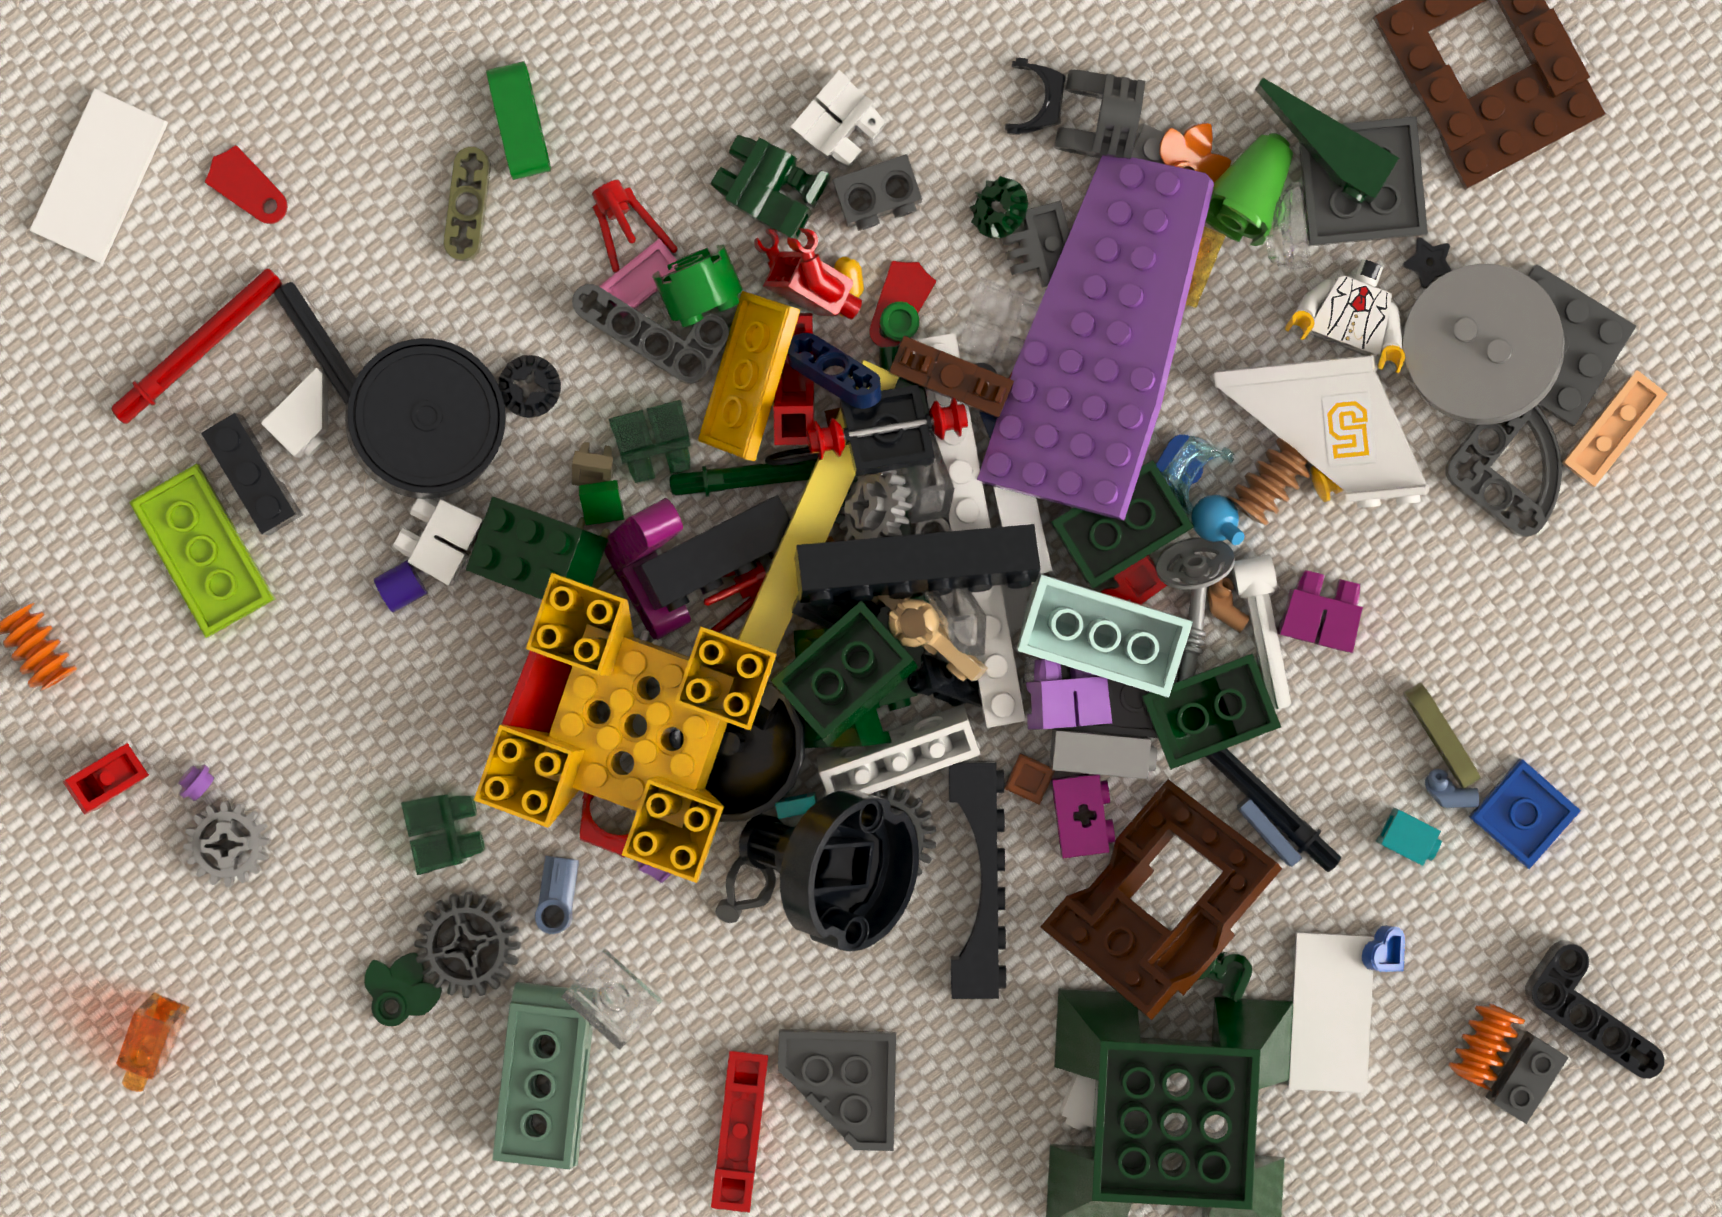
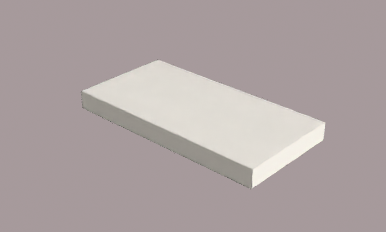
(98, 176)
(1330, 1013)

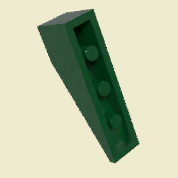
(1344, 154)

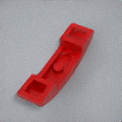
(739, 1131)

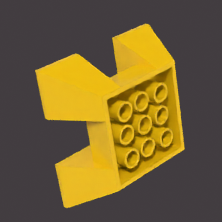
(541, 772)

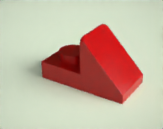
(105, 779)

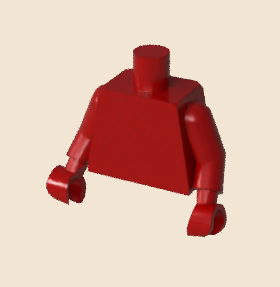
(806, 279)

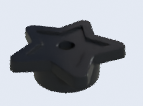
(1418, 262)

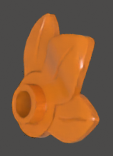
(1193, 151)

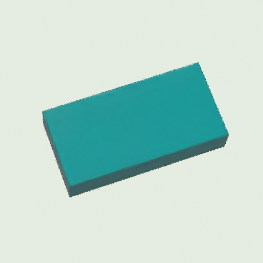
(795, 805)

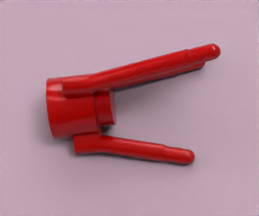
(613, 202)
(746, 585)

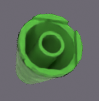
(1249, 190)

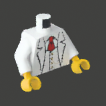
(1353, 315)

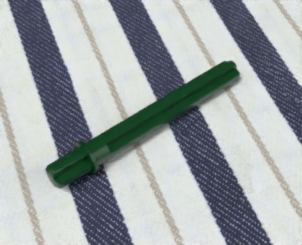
(738, 477)

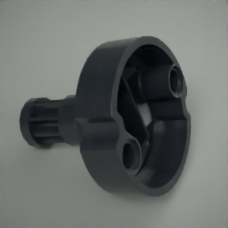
(840, 868)

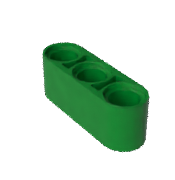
(518, 120)

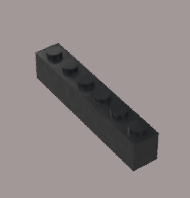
(917, 564)

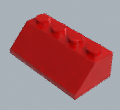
(537, 693)

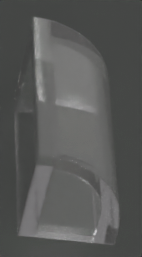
(961, 620)

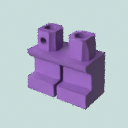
(1066, 702)

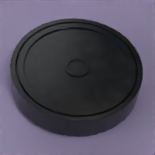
(425, 418)

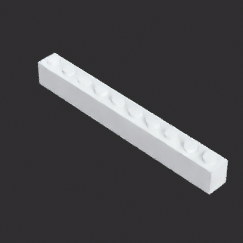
(999, 684)

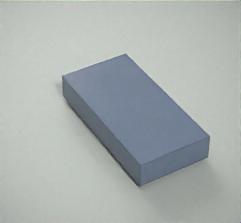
(1268, 832)

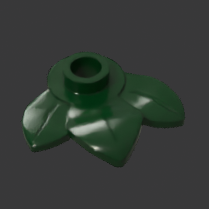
(404, 985)

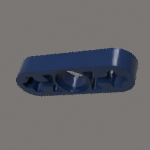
(840, 384)

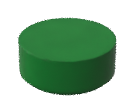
(899, 320)

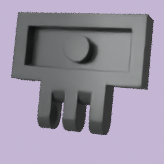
(1040, 242)

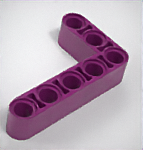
(636, 543)

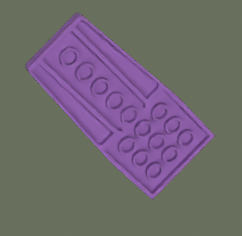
(1102, 341)

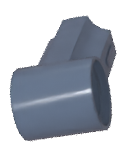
(557, 889)

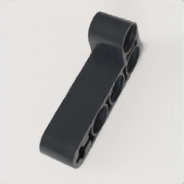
(1596, 1020)

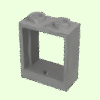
(1102, 754)

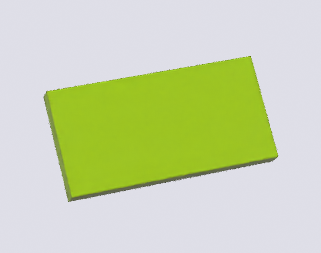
(202, 550)

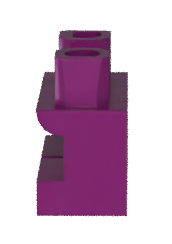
(1305, 609)

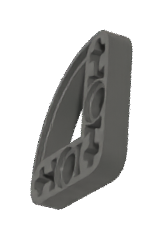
(1485, 475)

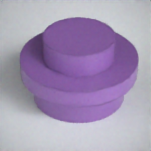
(195, 782)

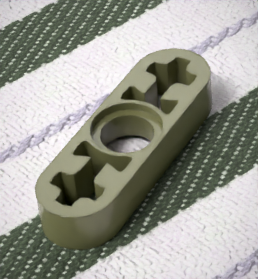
(480, 176)
(1442, 735)

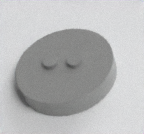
(1484, 344)

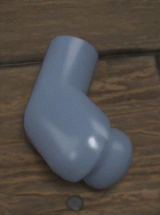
(1447, 794)

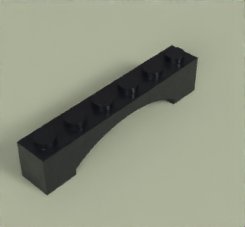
(977, 968)

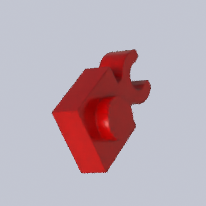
(1137, 582)

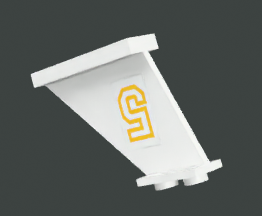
(1336, 421)

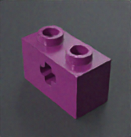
(1074, 837)

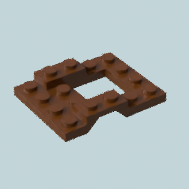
(1509, 117)
(1126, 942)

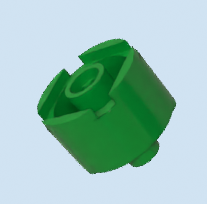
(699, 285)

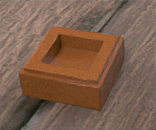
(1029, 778)

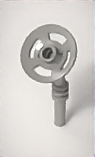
(1197, 579)

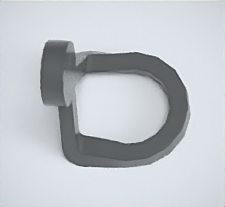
(730, 910)

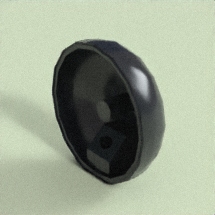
(756, 764)

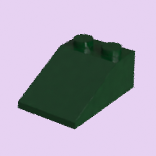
(1212, 711)

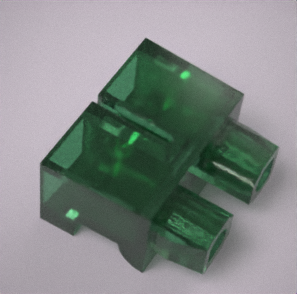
(637, 445)
(442, 848)

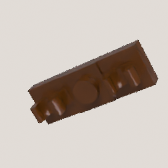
(951, 376)

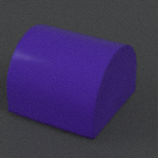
(400, 586)

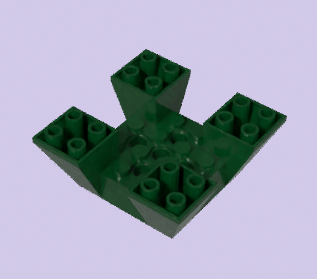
(1124, 1165)

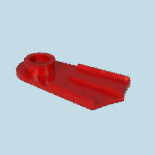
(245, 185)
(904, 283)

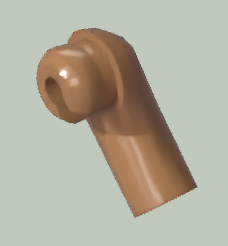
(1222, 607)

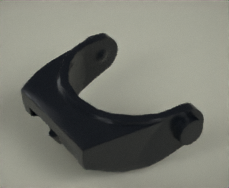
(1051, 109)

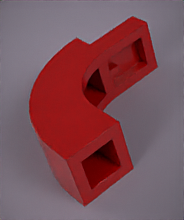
(794, 398)

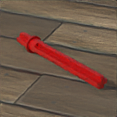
(196, 346)

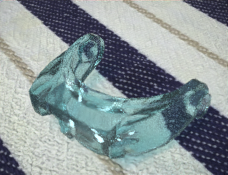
(1186, 465)

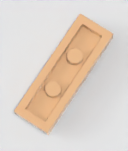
(1614, 428)

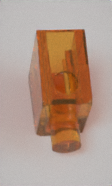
(150, 1040)

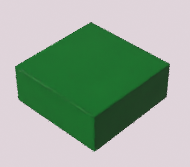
(601, 502)

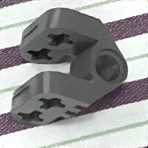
(1117, 116)

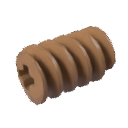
(1271, 482)

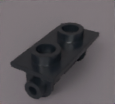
(944, 685)

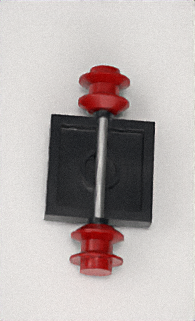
(889, 433)

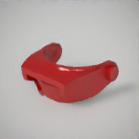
(595, 835)

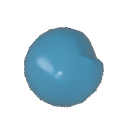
(1217, 519)

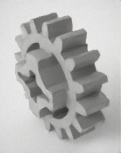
(875, 506)
(226, 860)

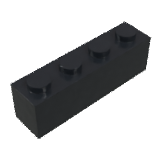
(713, 554)

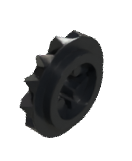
(545, 376)

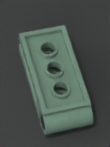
(532, 1014)

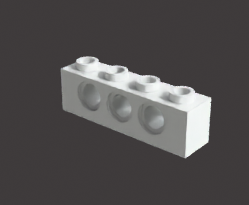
(914, 751)

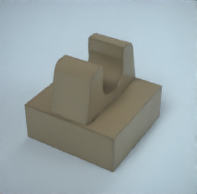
(591, 467)

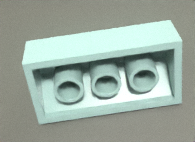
(1103, 635)

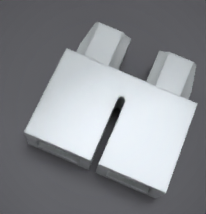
(849, 108)
(429, 552)

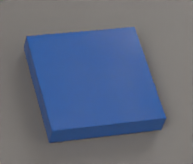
(1524, 813)

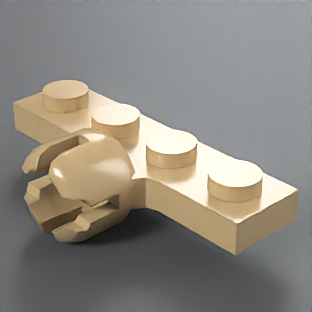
(917, 624)

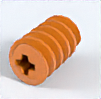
(35, 648)
(1486, 1044)

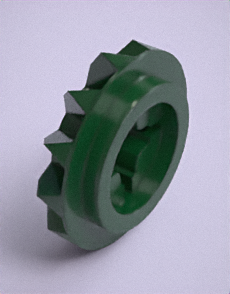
(1011, 197)

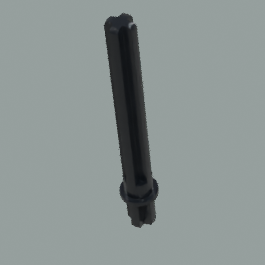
(316, 339)
(1297, 830)

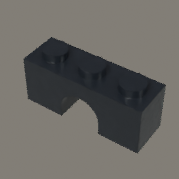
(250, 475)

